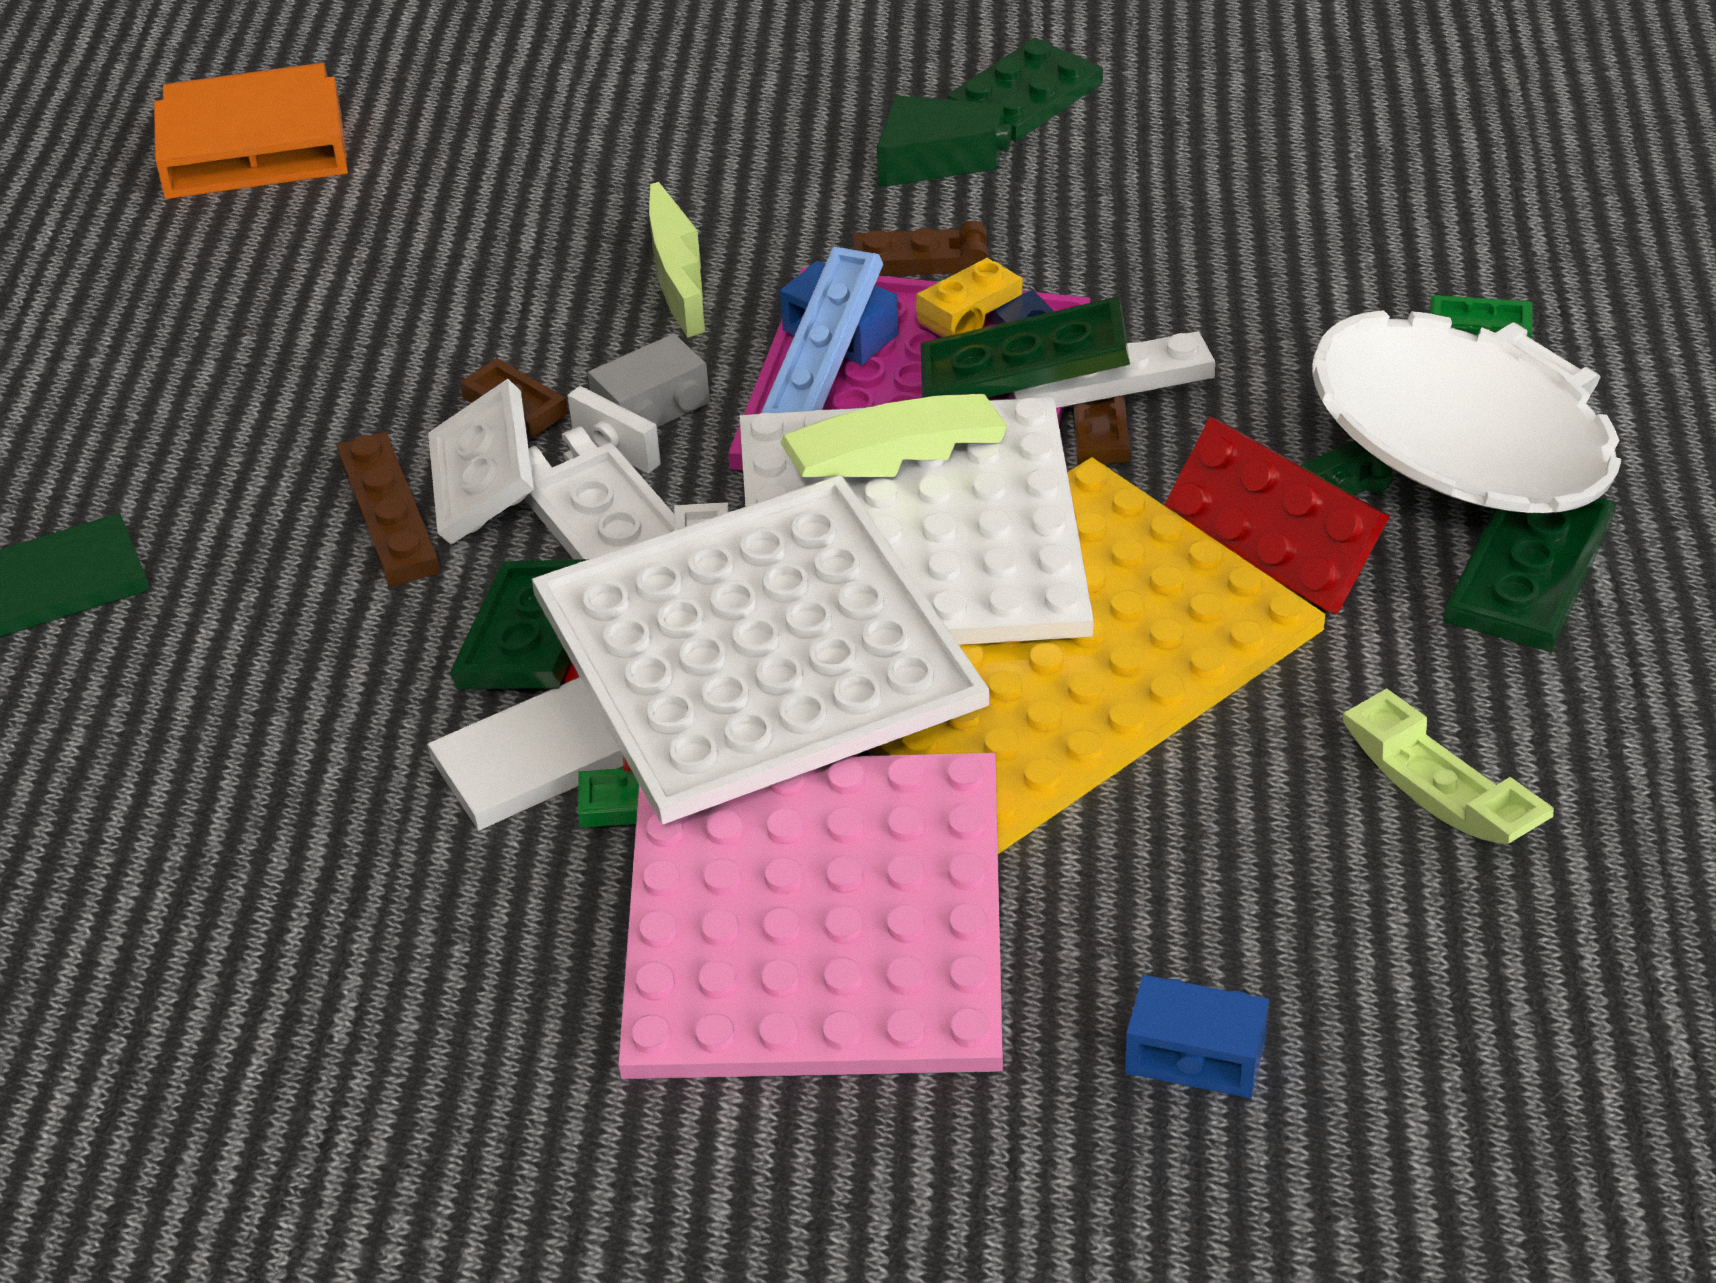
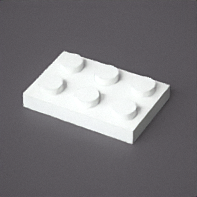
(480, 462)

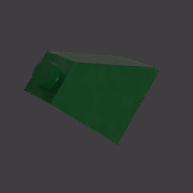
(940, 139)

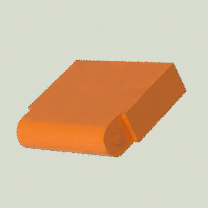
(248, 130)

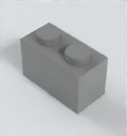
(655, 381)

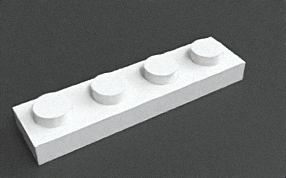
(1152, 366)

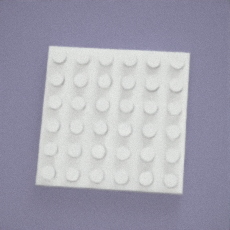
(977, 532)
(756, 647)

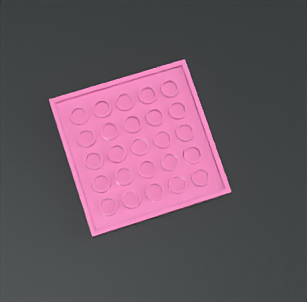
(820, 927)

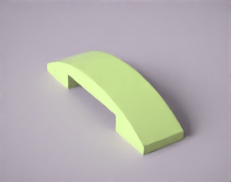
(1437, 779)

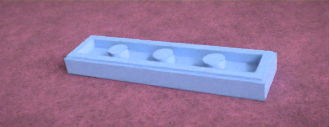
(824, 332)

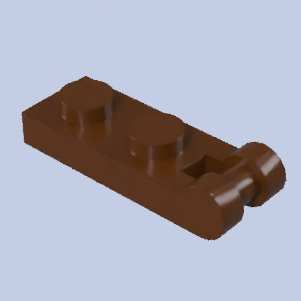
(926, 249)

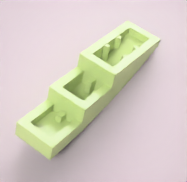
(677, 260)
(881, 436)

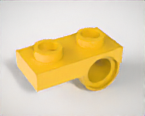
(965, 298)

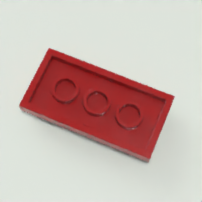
(1276, 514)

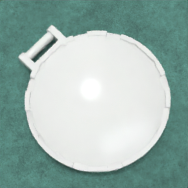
(1468, 412)

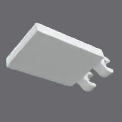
(595, 499)
(525, 753)

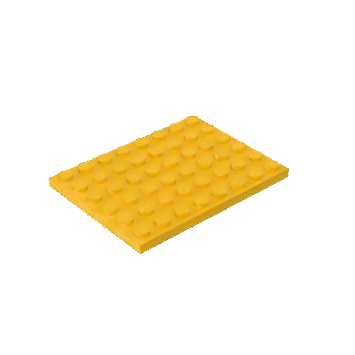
(1170, 639)

